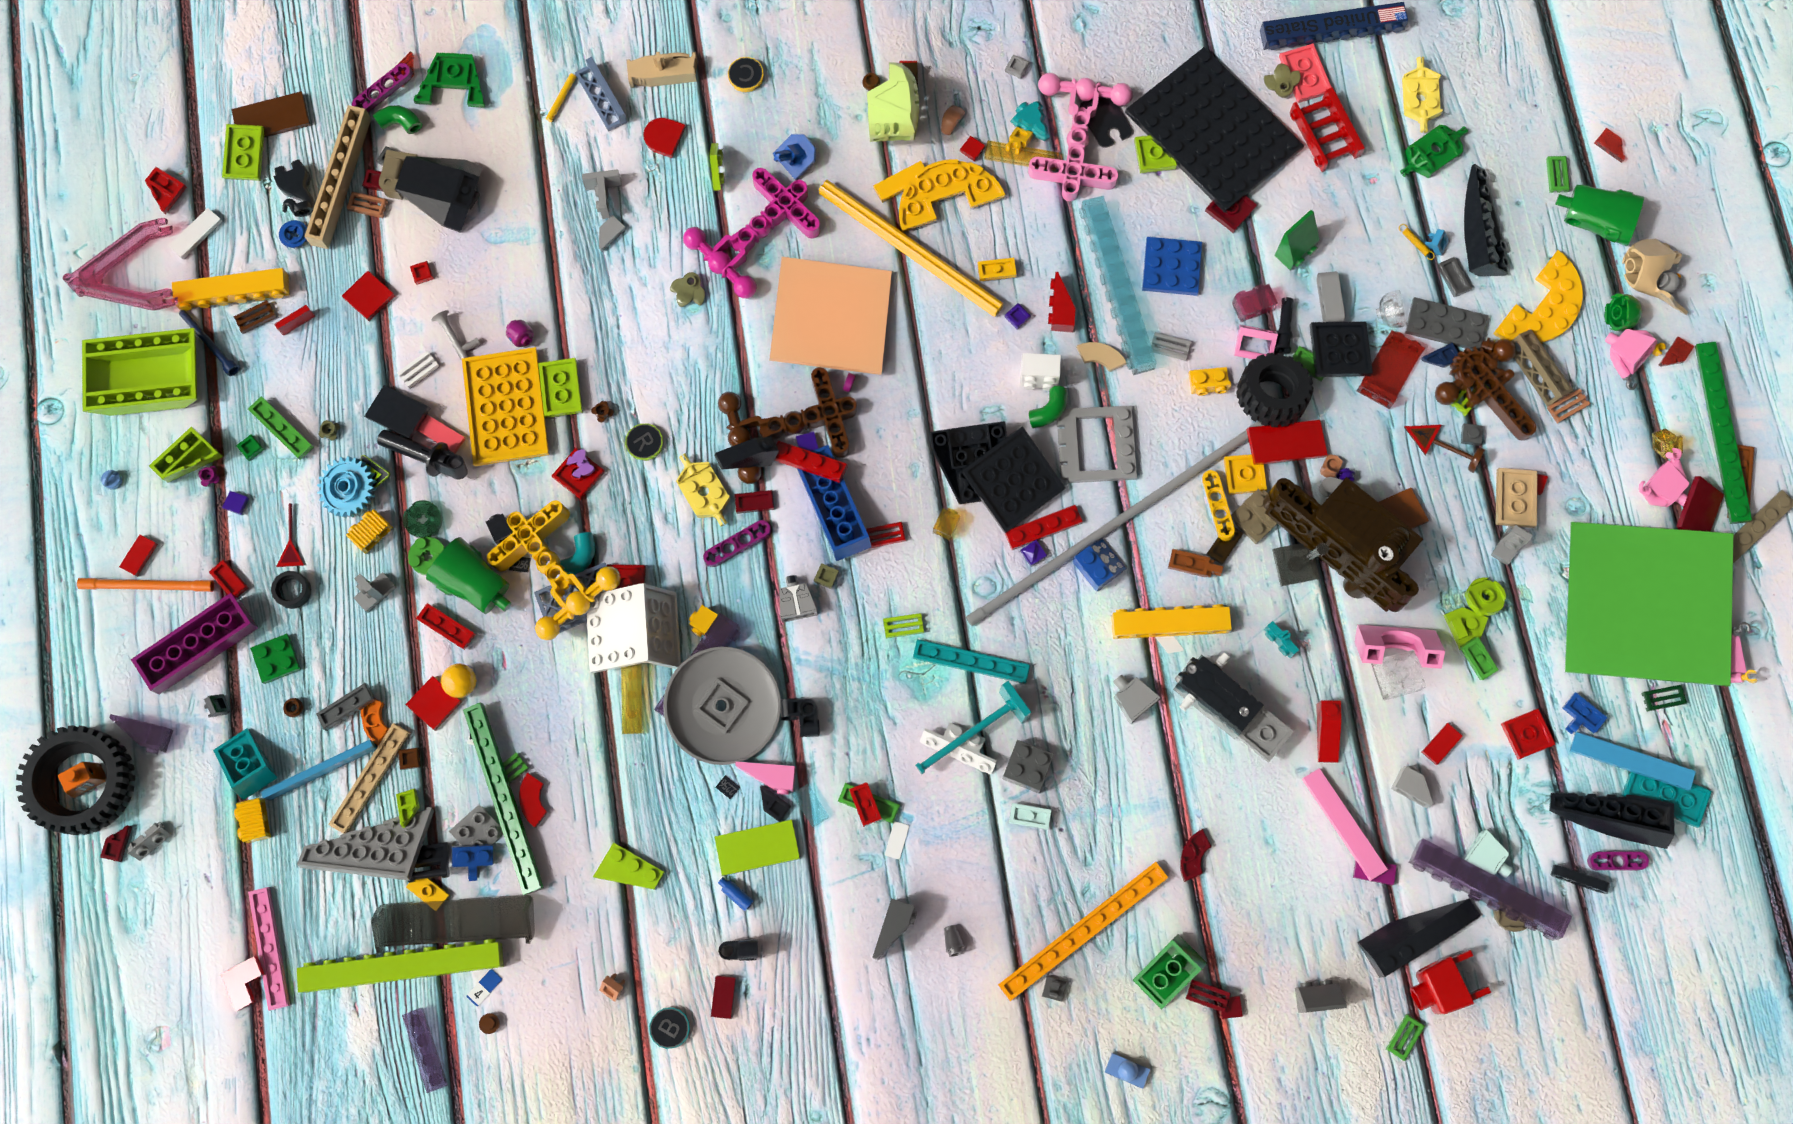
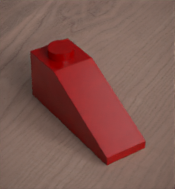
(1328, 730)

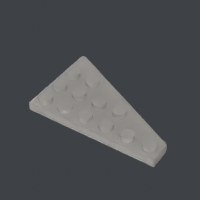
(372, 851)

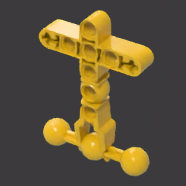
(577, 602)

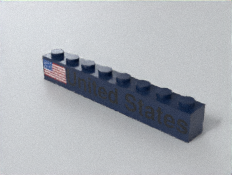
(1333, 26)

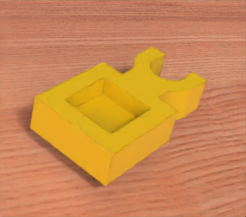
(1018, 139)

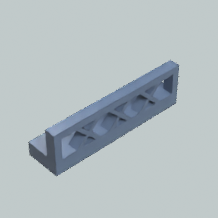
(605, 90)

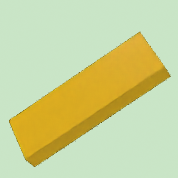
(896, 183)

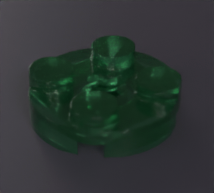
(415, 512)

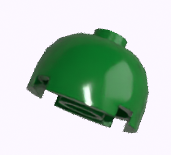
(1623, 312)

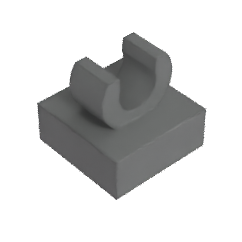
(1054, 989)

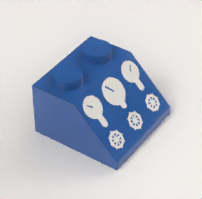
(1098, 564)

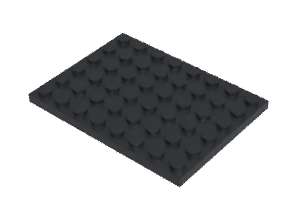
(1214, 129)

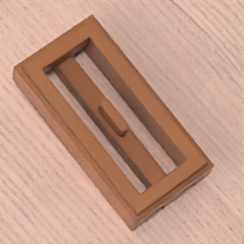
(383, 202)
(1580, 398)

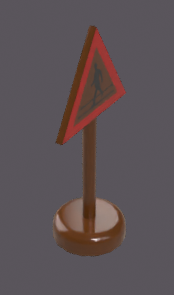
(1425, 435)

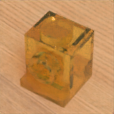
(1664, 441)

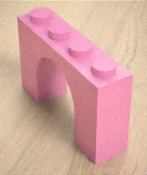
(1373, 641)

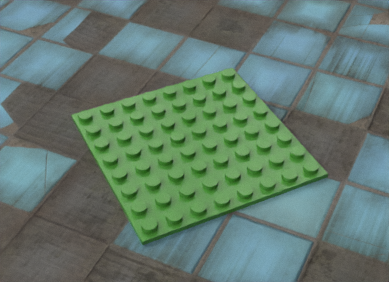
(1650, 603)

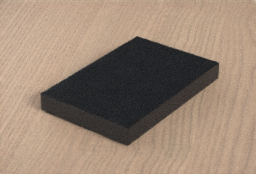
(397, 412)

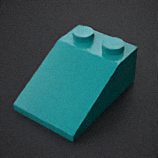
(245, 764)

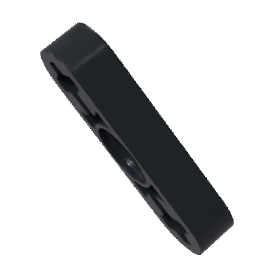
(1580, 879)

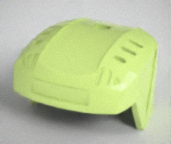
(894, 106)

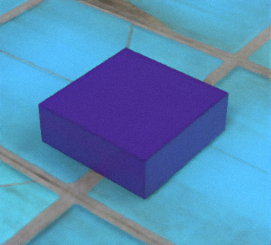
(1017, 316)
(807, 441)
(235, 503)

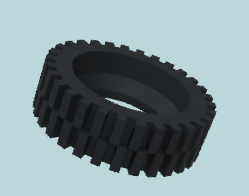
(44, 762)

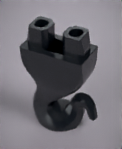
(295, 185)

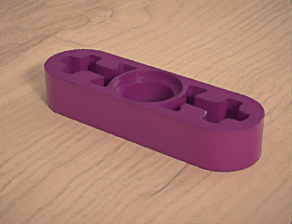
(1604, 866)

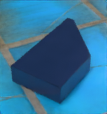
(1442, 357)

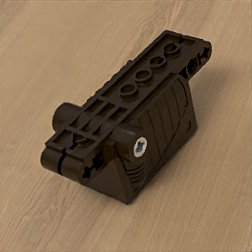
(1362, 538)

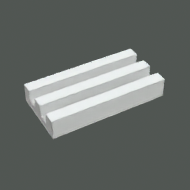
(407, 369)

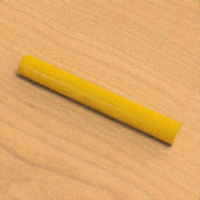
(560, 98)

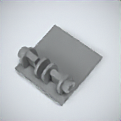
(477, 828)

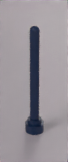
(229, 366)

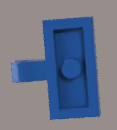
(1583, 714)
(471, 857)

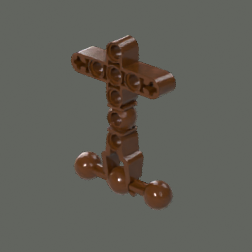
(730, 403)

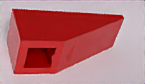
(1063, 309)

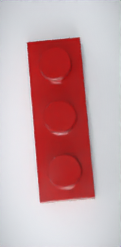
(445, 626)

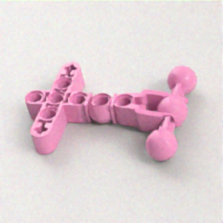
(1084, 90)

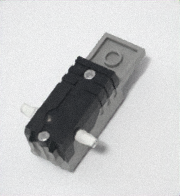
(1230, 706)

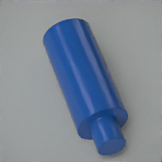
(736, 894)

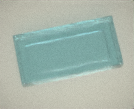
(810, 805)

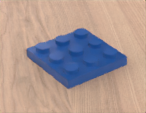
(1172, 266)

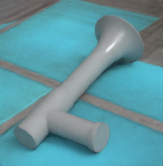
(461, 350)

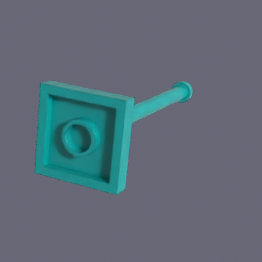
(1013, 703)

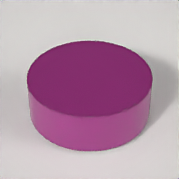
(849, 382)

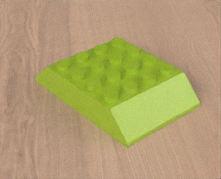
(139, 372)

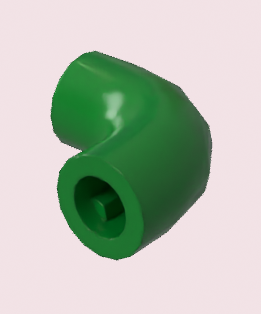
(398, 115)
(1052, 410)

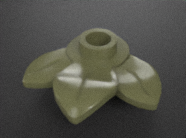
(1282, 77)
(687, 292)

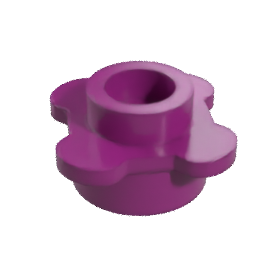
(203, 473)

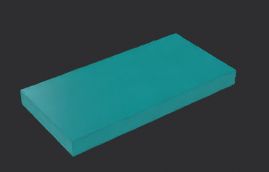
(1688, 805)

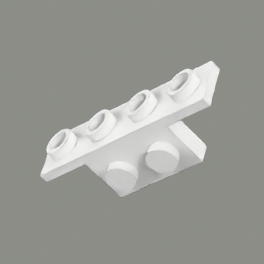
(966, 753)

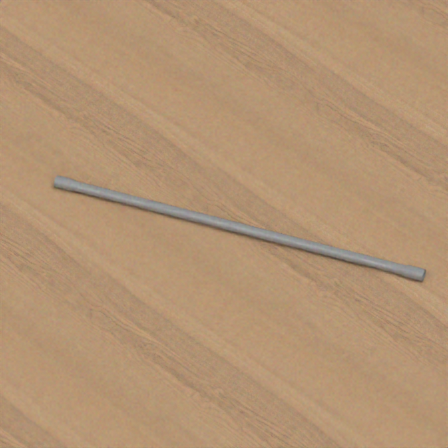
(982, 612)

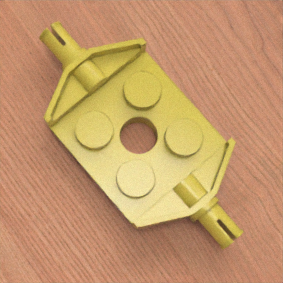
(1426, 83)
(696, 477)

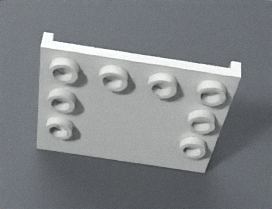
(633, 628)

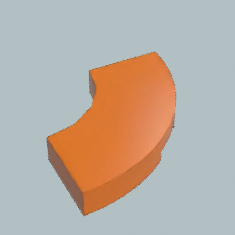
(373, 722)

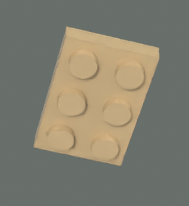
(1516, 497)

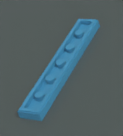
(1632, 761)
(318, 770)

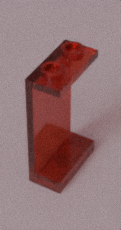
(1390, 369)

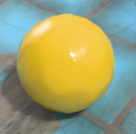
(458, 680)

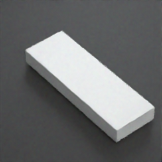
(195, 233)

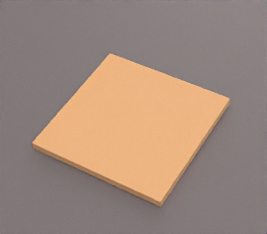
(831, 315)

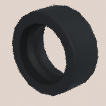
(278, 583)

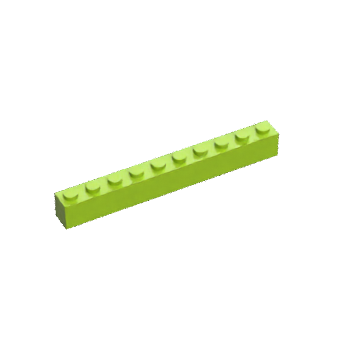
(399, 967)

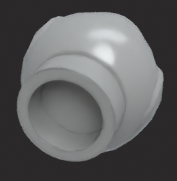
(1669, 282)

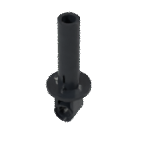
(437, 459)

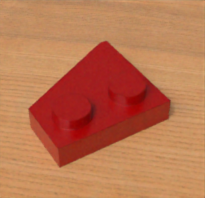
(164, 188)

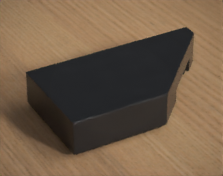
(773, 804)

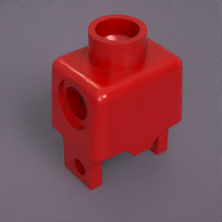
(1443, 986)

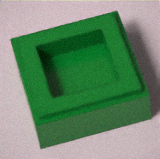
(250, 447)

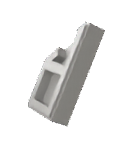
(609, 232)

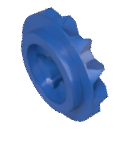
(291, 227)

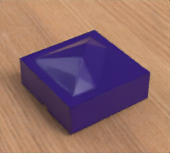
(1033, 553)

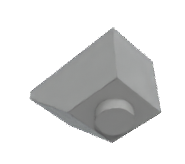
(1413, 786)

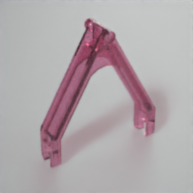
(90, 276)

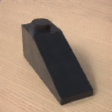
(751, 453)

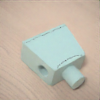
(1488, 854)

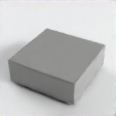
(1016, 66)

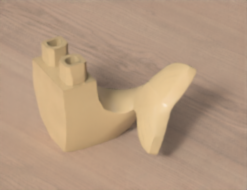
(1646, 263)

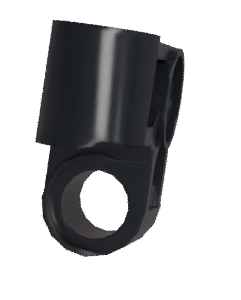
(794, 709)
(742, 950)

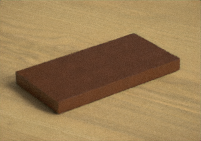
(275, 114)

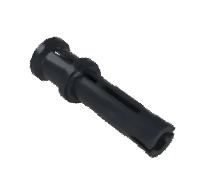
(1284, 331)

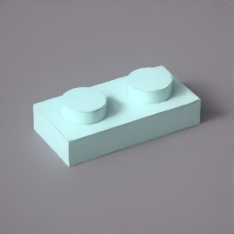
(1030, 816)

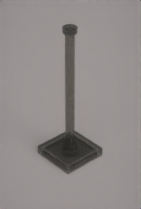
(1297, 563)

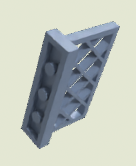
(578, 619)

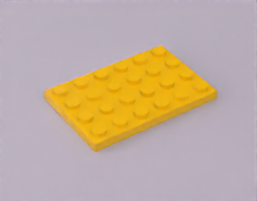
(505, 406)

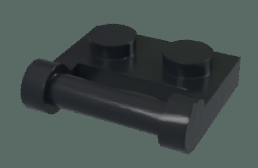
(429, 856)

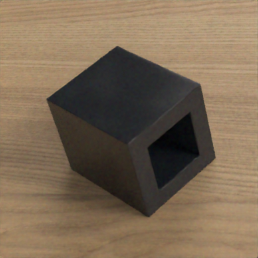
(498, 527)

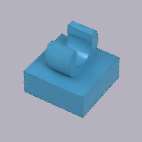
(1439, 242)

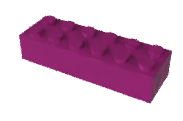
(194, 643)

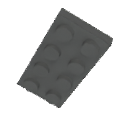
(1445, 324)

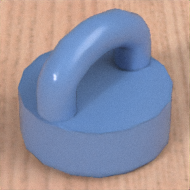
(111, 479)

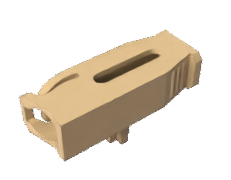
(662, 69)

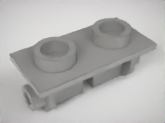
(143, 846)

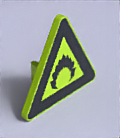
(381, 473)

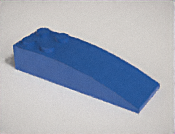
(836, 512)

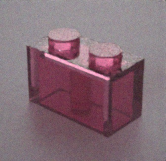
(1254, 302)

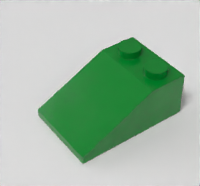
(1298, 242)
(1170, 971)

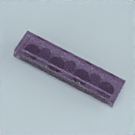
(424, 1050)

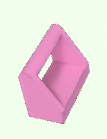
(1257, 333)

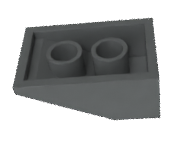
(896, 922)

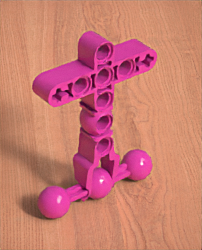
(721, 263)

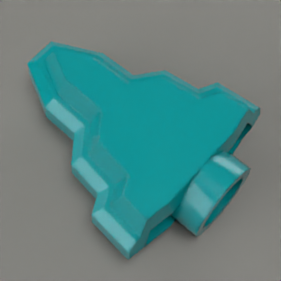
(1032, 119)

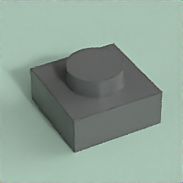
(1471, 434)

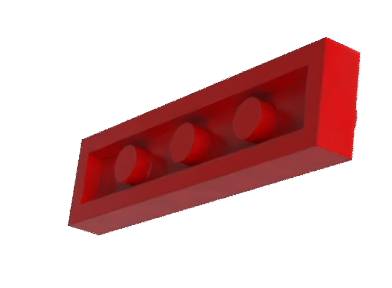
(810, 462)
(1043, 527)

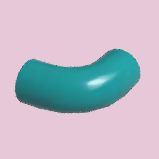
(583, 555)

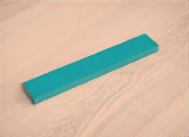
(971, 661)

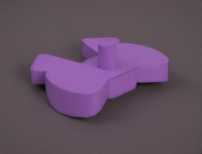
(585, 468)

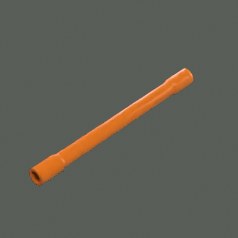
(94, 583)

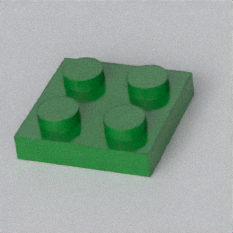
(275, 658)

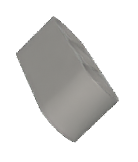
(1330, 297)

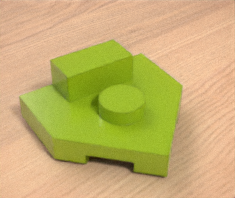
(1465, 625)

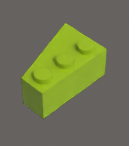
(184, 456)

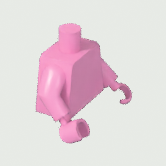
(1667, 483)

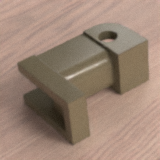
(390, 172)

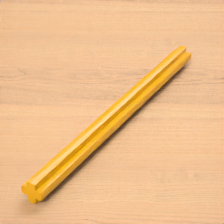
(911, 248)

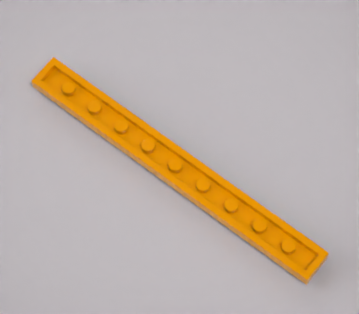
(1082, 931)

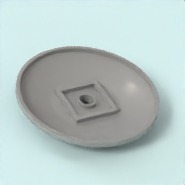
(749, 713)

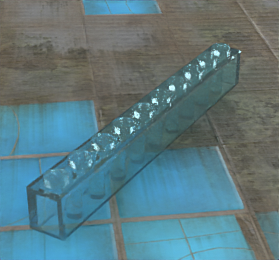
(1118, 285)

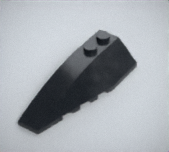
(1625, 817)
(1414, 935)

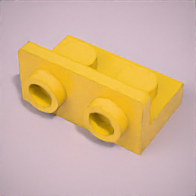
(1209, 380)

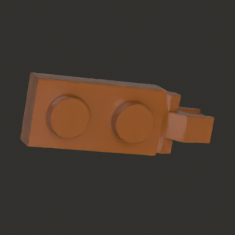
(1193, 564)

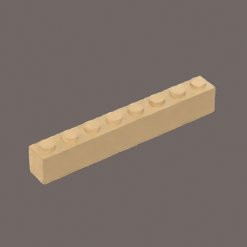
(338, 177)

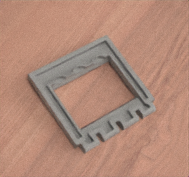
(1123, 438)

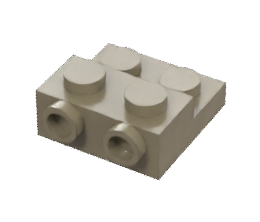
(1252, 518)

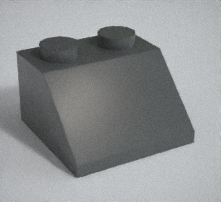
(1319, 998)

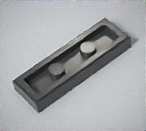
(345, 706)

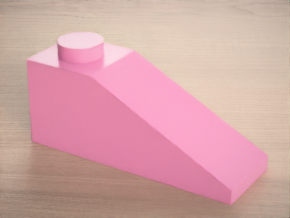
(777, 777)

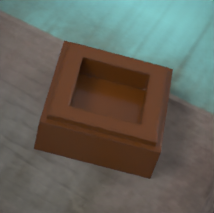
(409, 758)

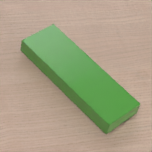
(885, 807)

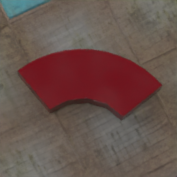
(1192, 855)

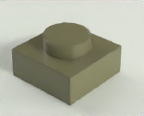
(826, 576)

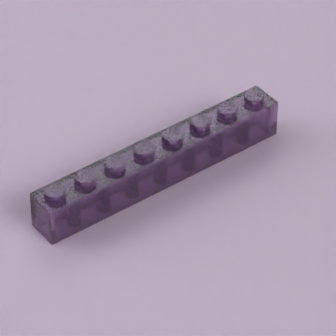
(1490, 889)

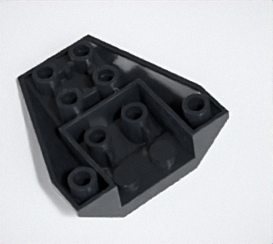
(440, 187)
(961, 446)

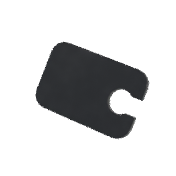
(1107, 117)

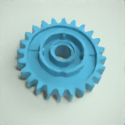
(359, 491)

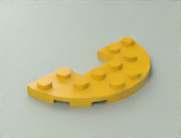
(943, 181)
(1555, 311)

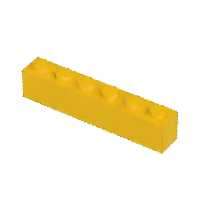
(231, 288)
(1171, 622)

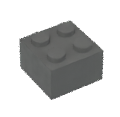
(1028, 766)

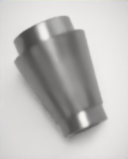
(953, 941)

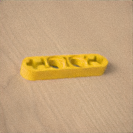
(1218, 505)

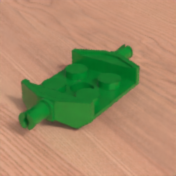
(1424, 159)

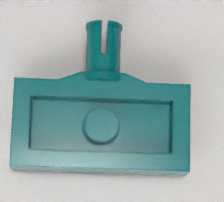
(1282, 639)

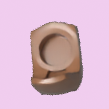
(951, 118)
(1331, 466)

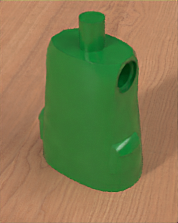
(1603, 212)
(465, 574)

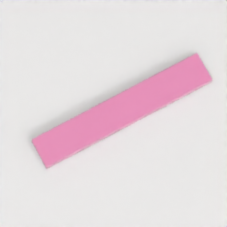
(1344, 824)
(269, 948)

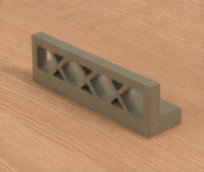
(1542, 365)

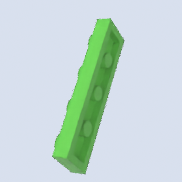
(280, 428)

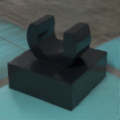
(217, 705)

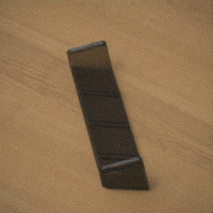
(453, 921)

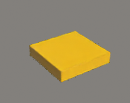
(1243, 475)

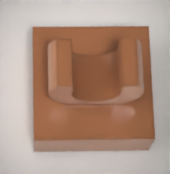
(612, 988)

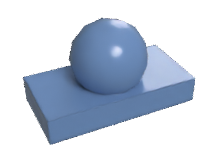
(1127, 1070)

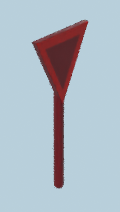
(290, 556)

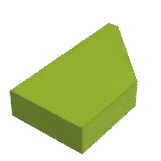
(407, 806)

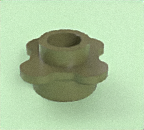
(324, 430)

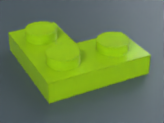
(716, 158)

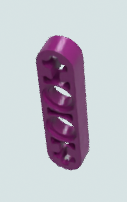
(379, 86)
(735, 541)

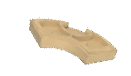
(1101, 354)

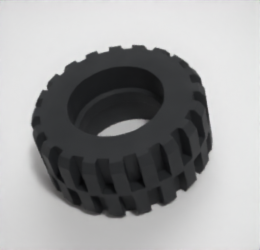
(1267, 408)

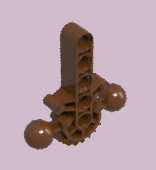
(1464, 362)

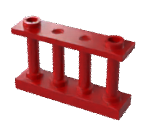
(1337, 115)

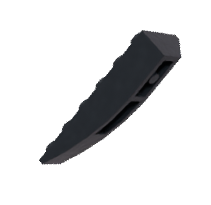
(1481, 228)

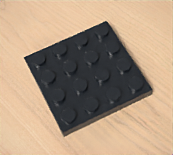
(1013, 479)

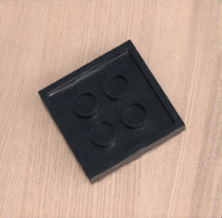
(1340, 349)

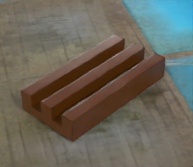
(253, 314)

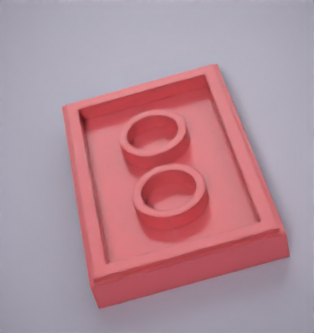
(1313, 76)

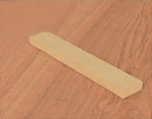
(369, 779)

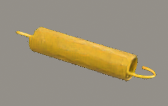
(1416, 241)

